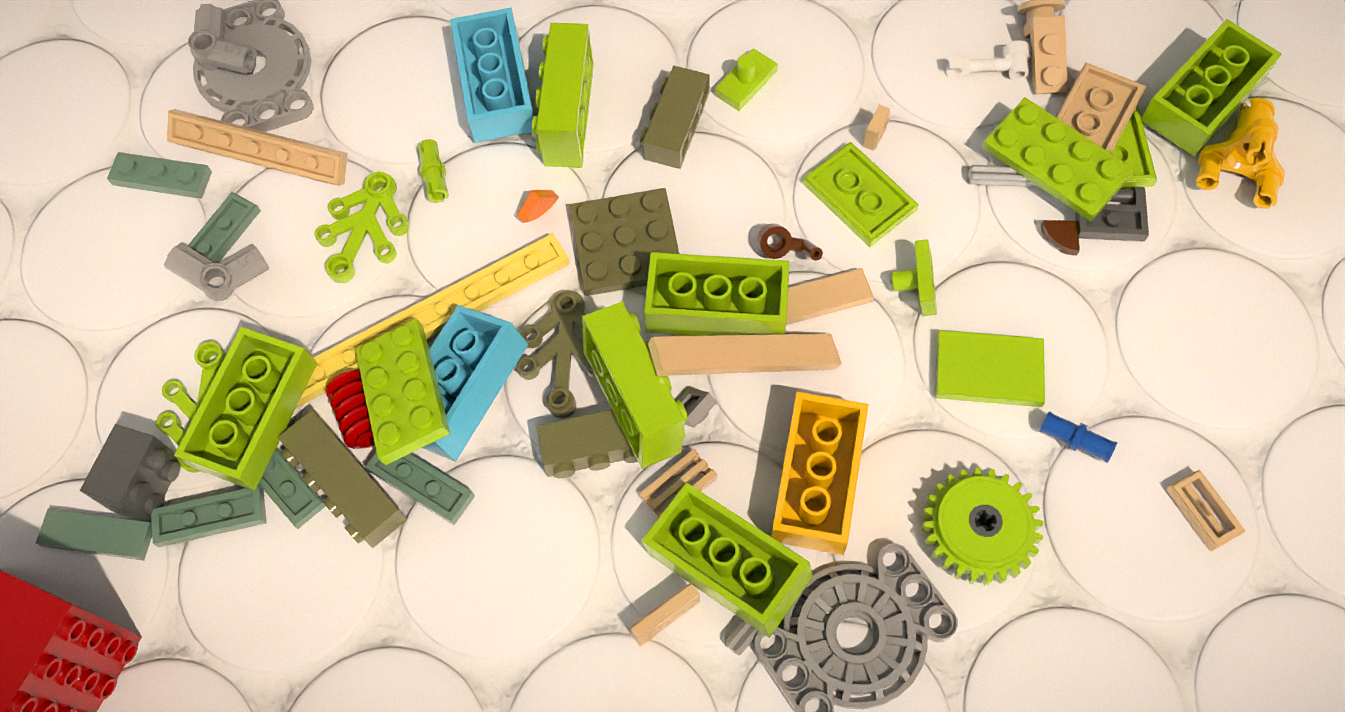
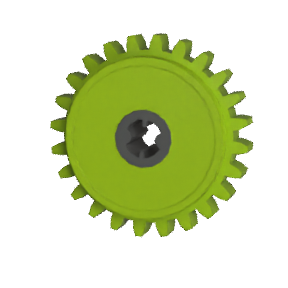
(972, 548)

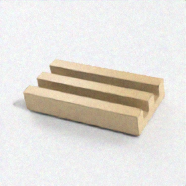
(700, 466)
(1201, 522)
(665, 614)

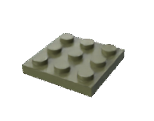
(618, 237)

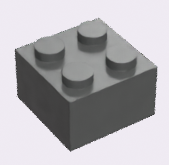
(131, 473)

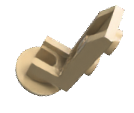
(1047, 45)

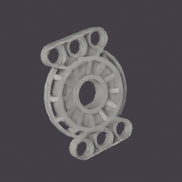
(275, 84)
(881, 605)

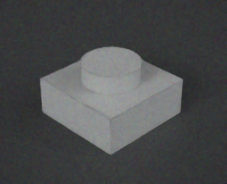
(697, 405)

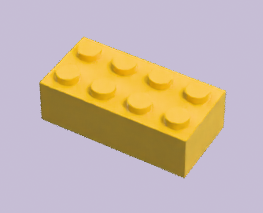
(820, 473)

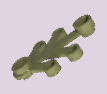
(562, 345)

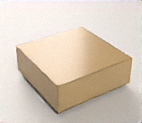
(876, 127)

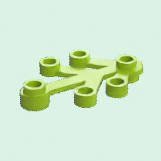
(361, 223)
(187, 406)

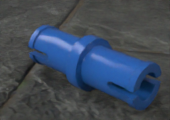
(1078, 437)

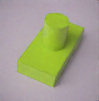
(746, 79)
(919, 278)

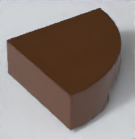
(1062, 234)

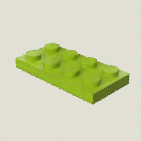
(1058, 159)
(401, 392)

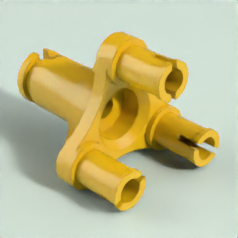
(1247, 153)

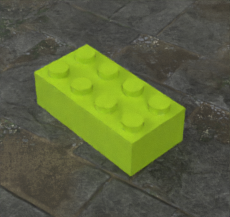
(1210, 87)
(564, 95)
(716, 295)
(631, 386)
(246, 408)
(728, 559)

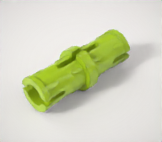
(432, 171)

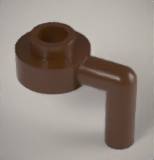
(784, 243)

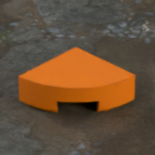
(537, 204)

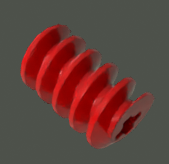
(351, 409)

